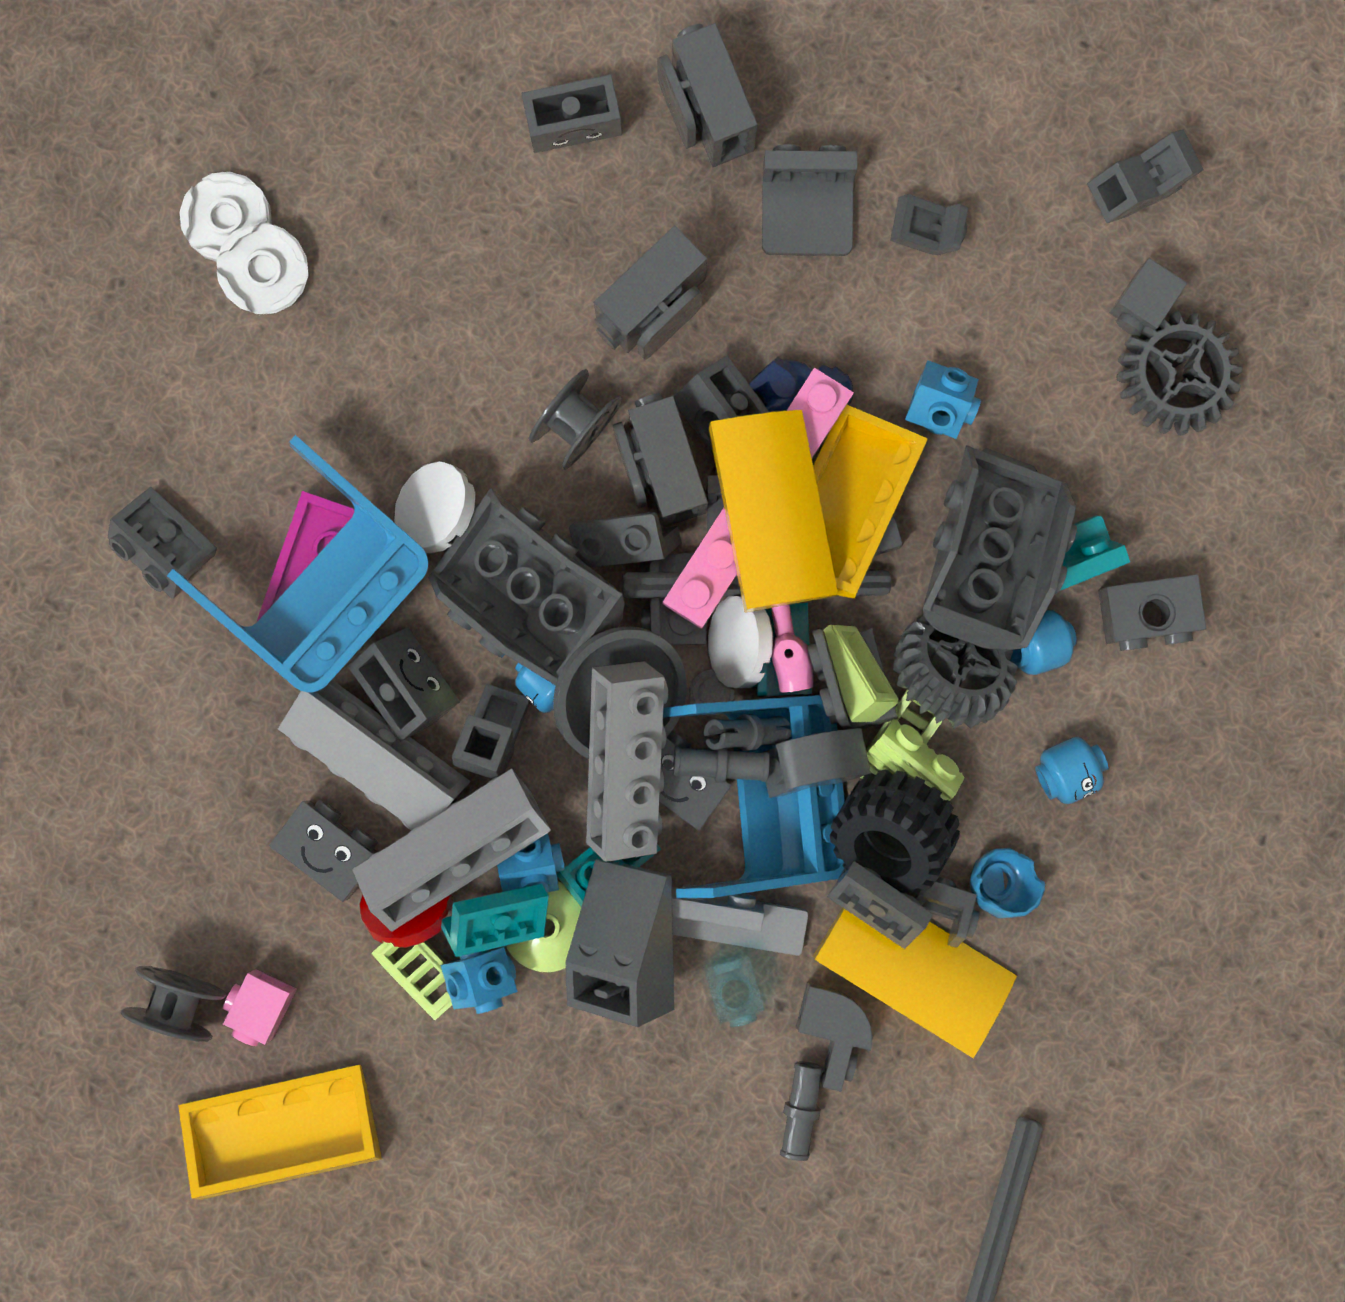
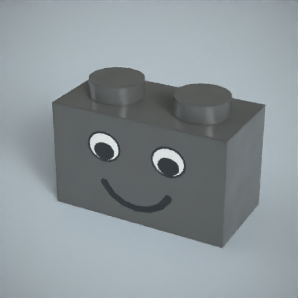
(572, 113)
(403, 683)
(688, 796)
(324, 847)

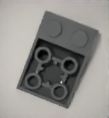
(623, 945)

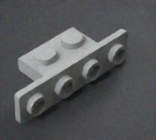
(740, 922)

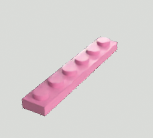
(713, 563)

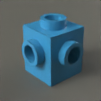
(943, 400)
(532, 866)
(480, 980)

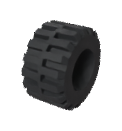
(896, 830)

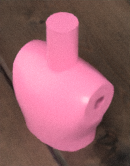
(792, 668)

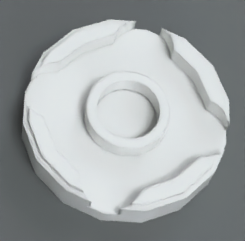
(213, 192)
(262, 268)
(435, 506)
(739, 643)

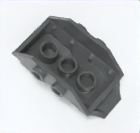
(999, 551)
(523, 588)

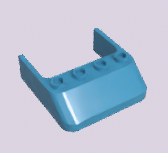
(336, 598)
(784, 835)

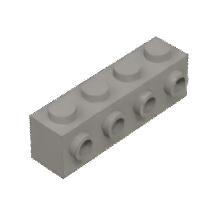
(368, 754)
(625, 760)
(450, 850)

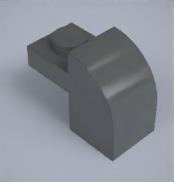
(1146, 177)
(491, 733)
(816, 761)
(840, 1019)

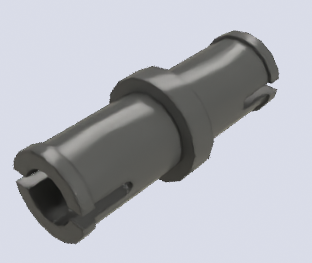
(746, 732)
(721, 764)
(801, 1111)

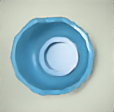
(1023, 887)

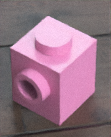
(257, 1007)

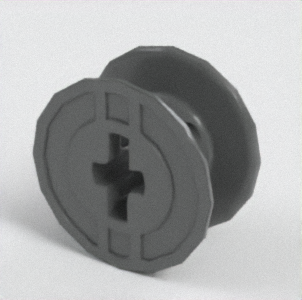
(574, 418)
(173, 1004)

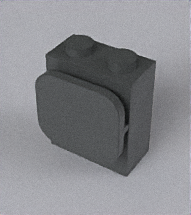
(707, 95)
(653, 296)
(661, 460)

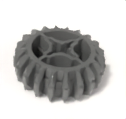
(1195, 380)
(953, 675)

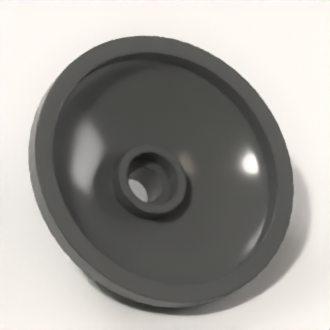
(608, 648)

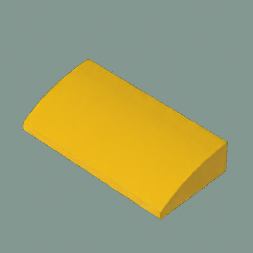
(859, 488)
(772, 509)
(931, 983)
(278, 1132)

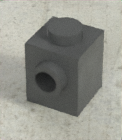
(1147, 298)

